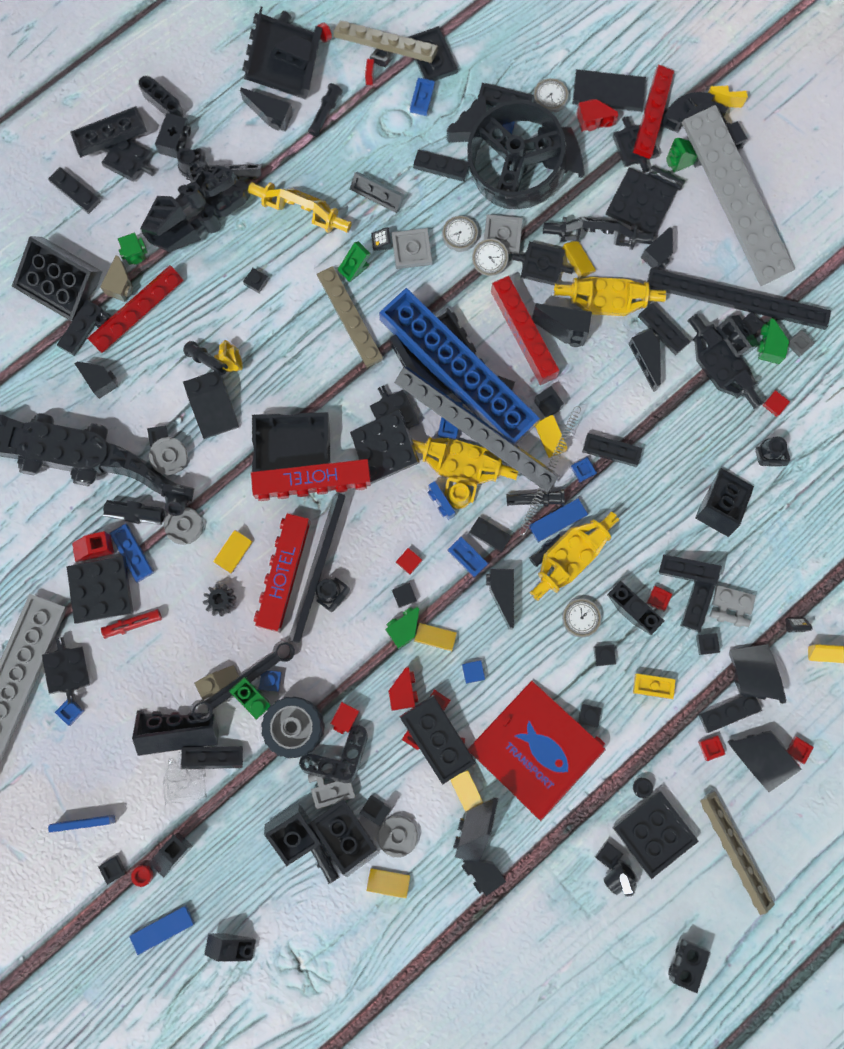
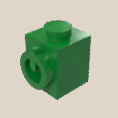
(132, 249)

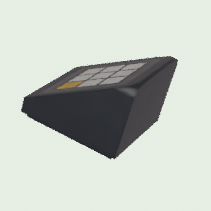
(381, 239)
(797, 624)

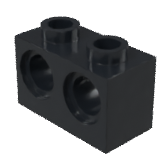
(695, 966)

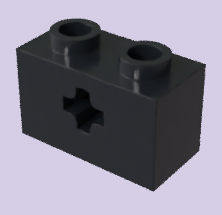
(172, 135)
(737, 336)

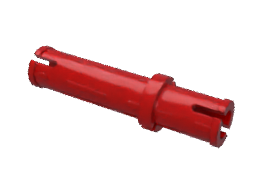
(109, 631)

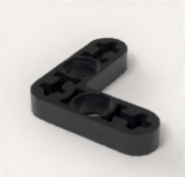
(338, 766)

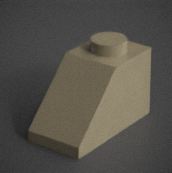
(117, 281)
(215, 681)

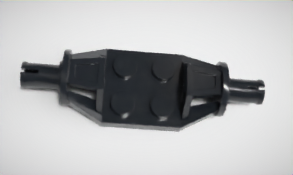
(604, 225)
(721, 363)

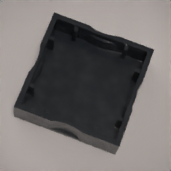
(290, 440)

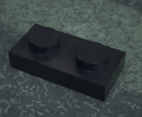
(490, 534)

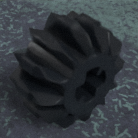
(213, 604)

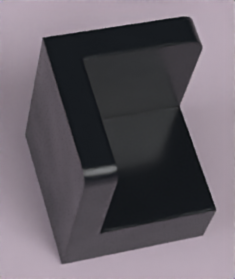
(548, 402)
(375, 810)

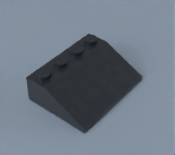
(55, 277)

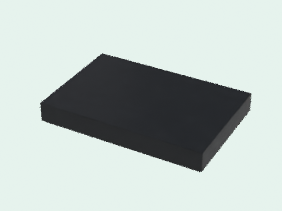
(443, 62)

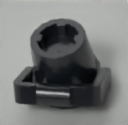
(187, 157)
(771, 452)
(176, 498)
(329, 592)
(621, 879)

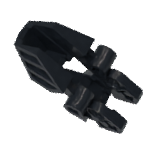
(166, 221)

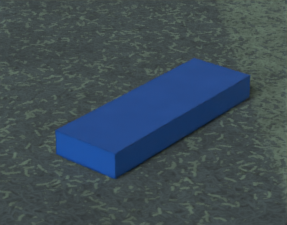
(558, 520)
(132, 551)
(81, 823)
(161, 930)

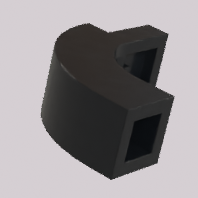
(678, 108)

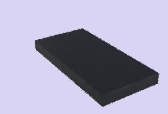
(612, 89)
(108, 131)
(437, 739)

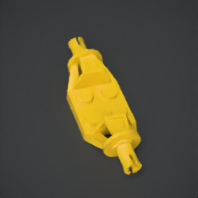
(307, 202)
(609, 295)
(463, 460)
(572, 554)

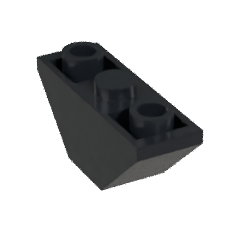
(463, 126)
(634, 608)

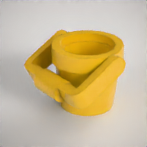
(230, 357)
(459, 494)

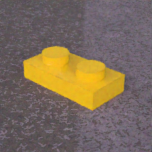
(654, 686)

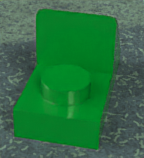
(354, 262)

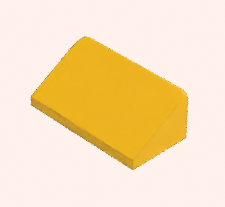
(578, 259)
(550, 436)
(232, 551)
(435, 637)
(826, 653)
(466, 790)
(388, 883)

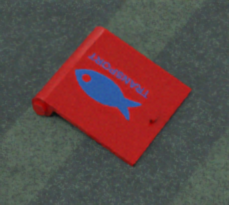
(537, 751)

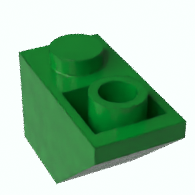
(681, 155)
(773, 344)
(404, 629)
(250, 698)

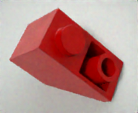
(595, 115)
(93, 546)
(401, 692)

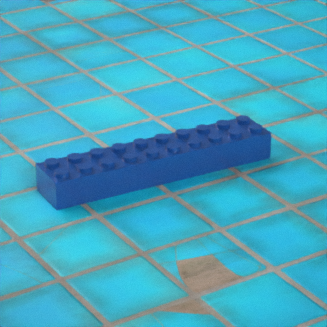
(457, 367)

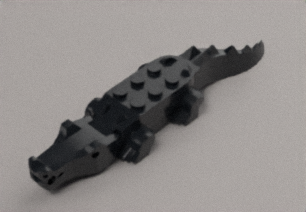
(73, 450)

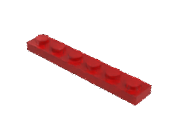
(653, 111)
(135, 309)

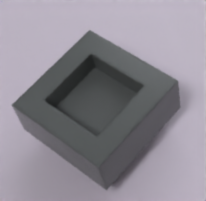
(800, 343)

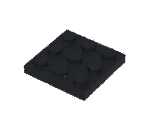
(641, 201)
(385, 445)
(99, 589)
(655, 834)

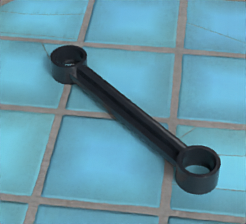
(251, 674)

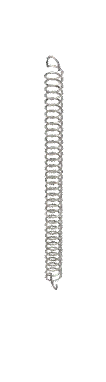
(551, 466)

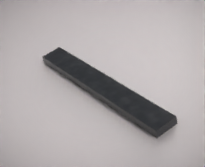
(316, 568)

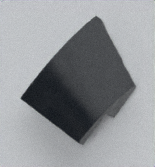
(574, 156)
(757, 673)
(766, 758)

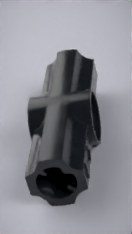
(134, 512)

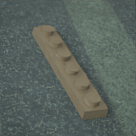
(385, 41)
(349, 317)
(736, 851)

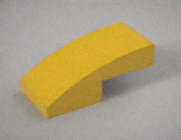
(726, 98)

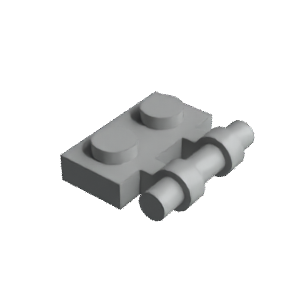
(733, 600)
(330, 793)

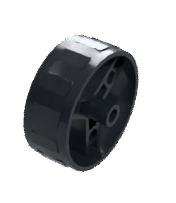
(515, 156)

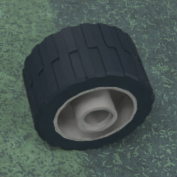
(292, 727)

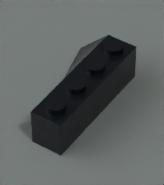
(168, 733)

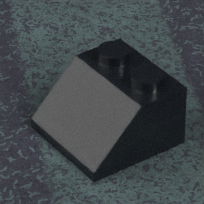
(291, 834)

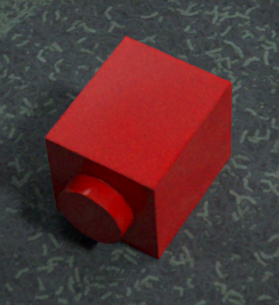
(344, 718)

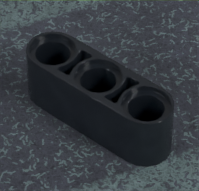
(153, 91)

